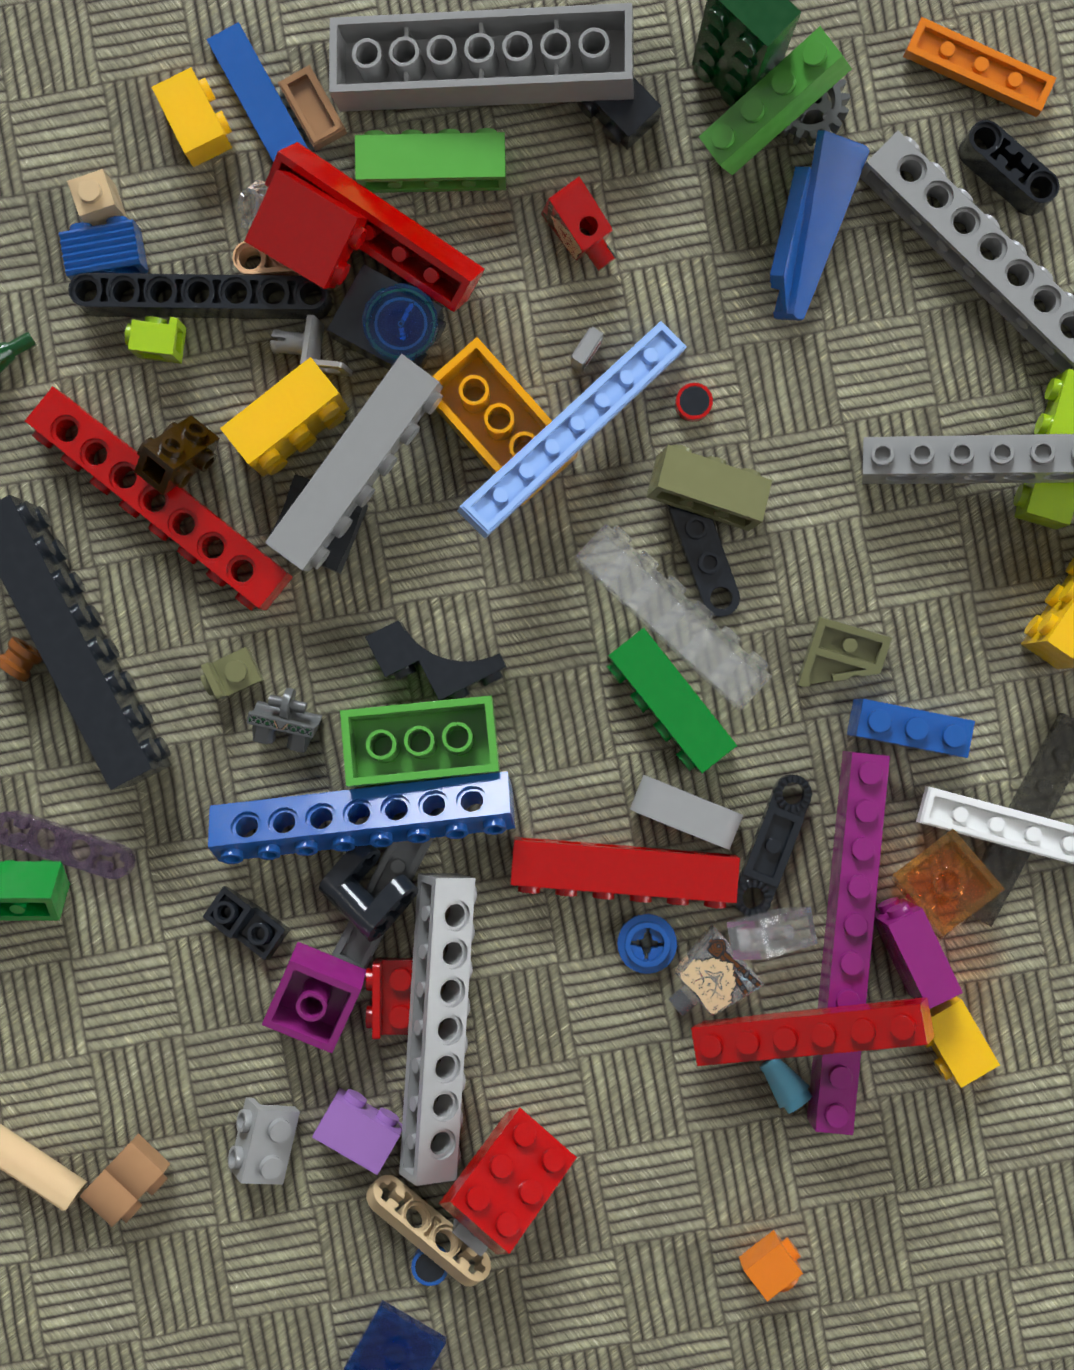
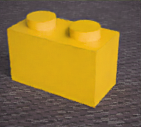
(191, 116)
(959, 1044)

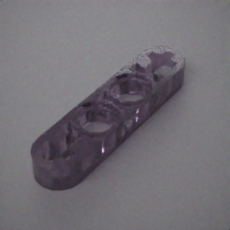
(62, 848)

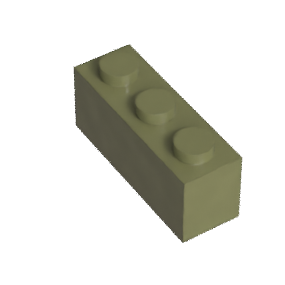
(709, 487)

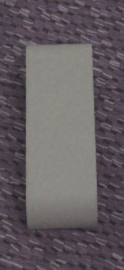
(686, 812)

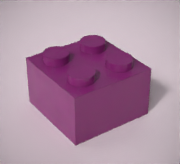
(314, 997)

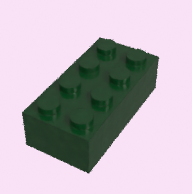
(742, 43)

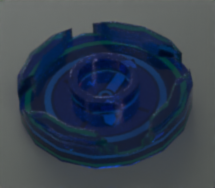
(400, 322)

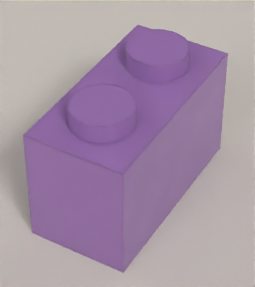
(359, 1130)

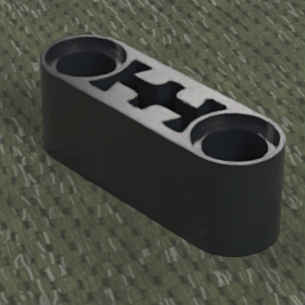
(1016, 157)

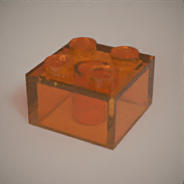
(947, 883)

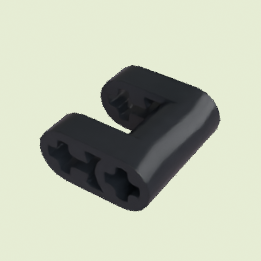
(366, 913)

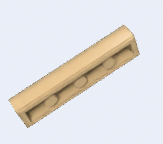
(38, 1170)

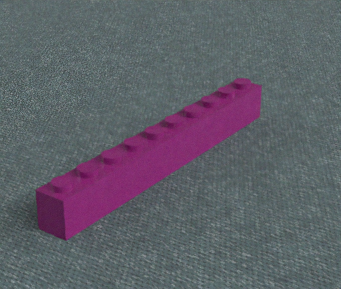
(849, 930)

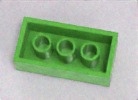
(419, 741)

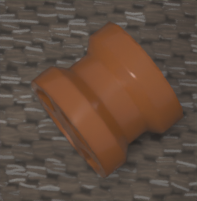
(19, 659)

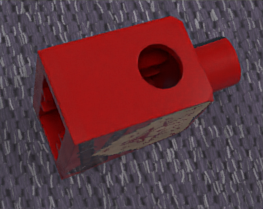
(576, 209)

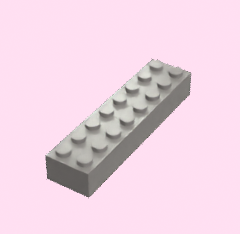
(482, 57)

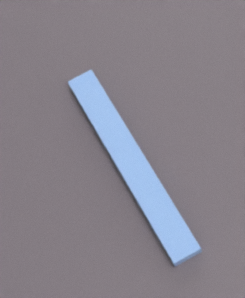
(571, 430)

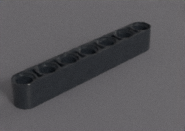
(185, 288)

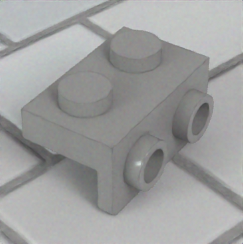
(263, 1142)

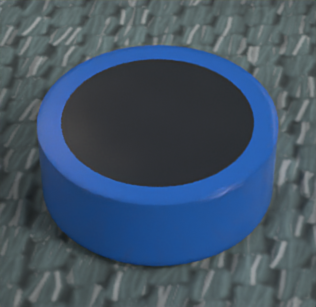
(426, 1270)

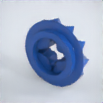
(658, 956)

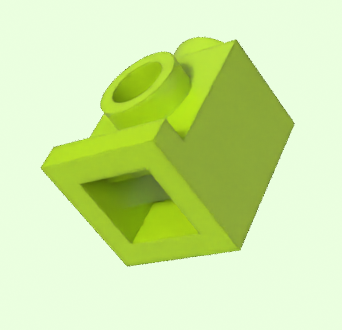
(156, 339)

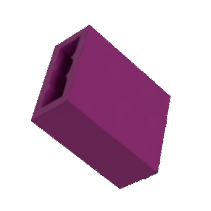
(916, 951)

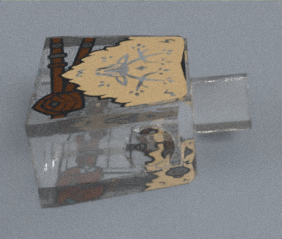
(712, 976)

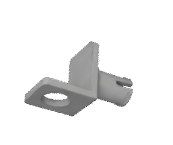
(308, 345)

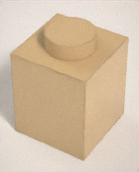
(96, 197)

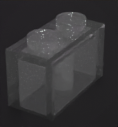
(772, 933)

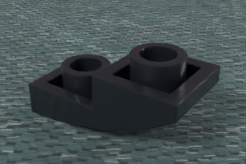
(247, 922)

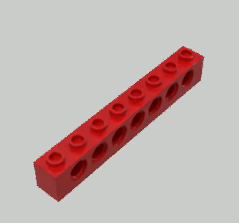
(59, 412)

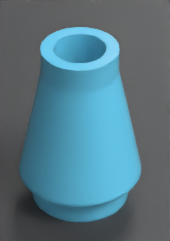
(786, 1085)

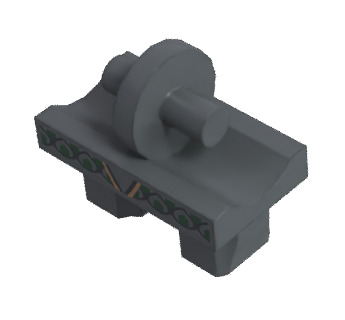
(287, 716)

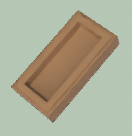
(312, 108)

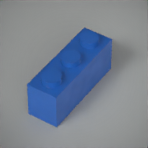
(910, 728)

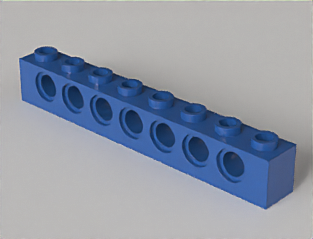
(307, 812)

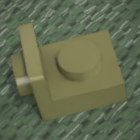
(231, 674)

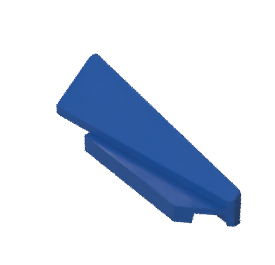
(813, 219)

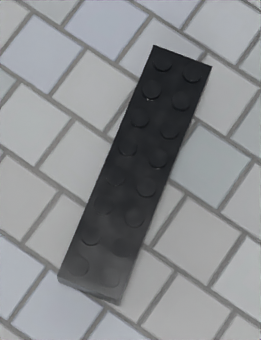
(76, 648)

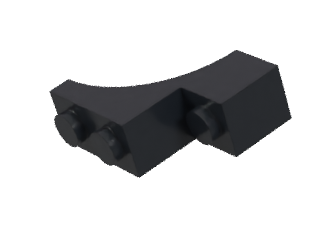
(450, 679)

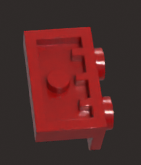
(391, 991)

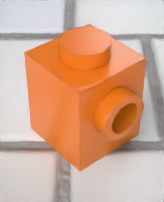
(772, 1265)

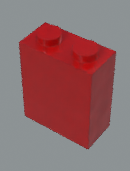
(306, 230)

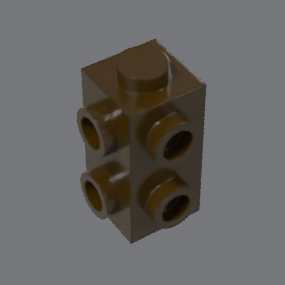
(176, 454)

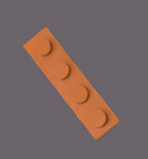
(979, 67)

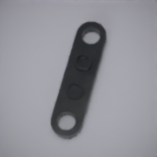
(705, 558)
(773, 844)

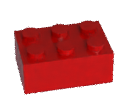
(508, 1181)

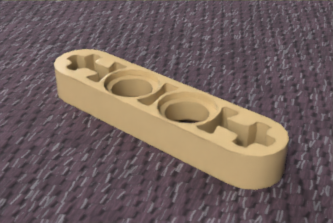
(425, 1236)

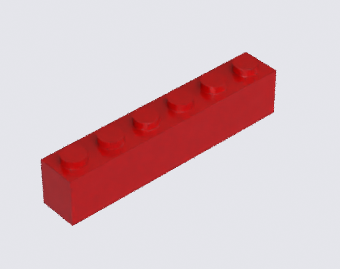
(390, 235)
(625, 870)
(814, 1032)

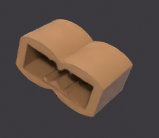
(125, 1180)

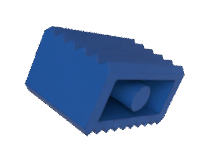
(104, 248)

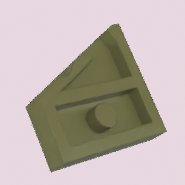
(842, 652)

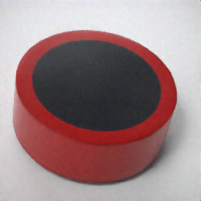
(693, 402)

